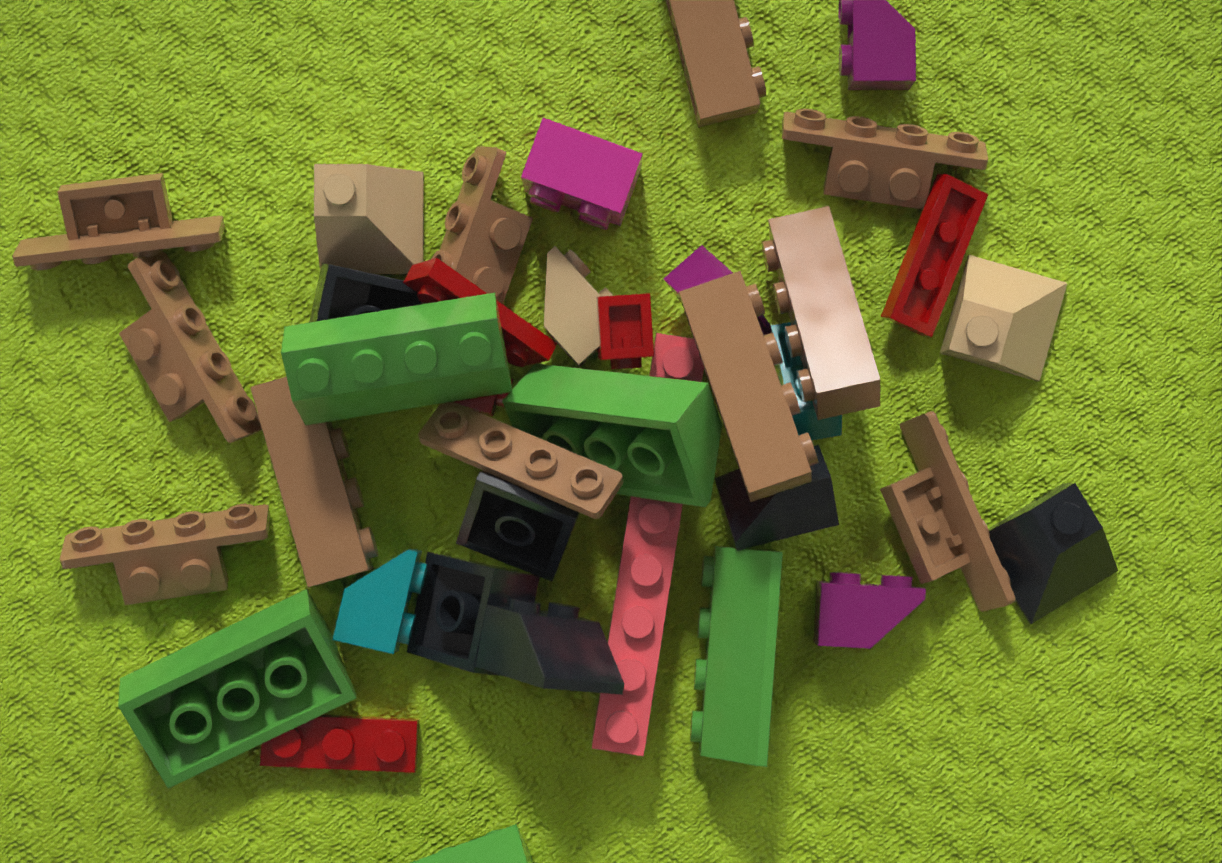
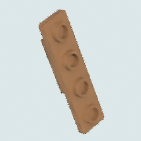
(882, 161)
(117, 219)
(481, 235)
(182, 355)
(521, 459)
(941, 519)
(169, 554)

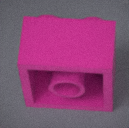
(580, 174)

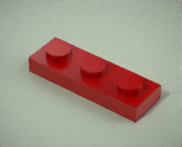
(934, 255)
(439, 282)
(346, 744)

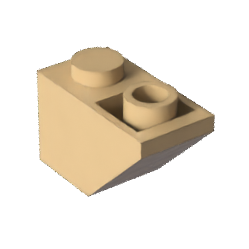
(571, 306)

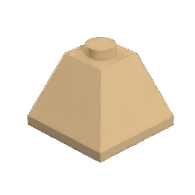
(369, 217)
(1003, 318)

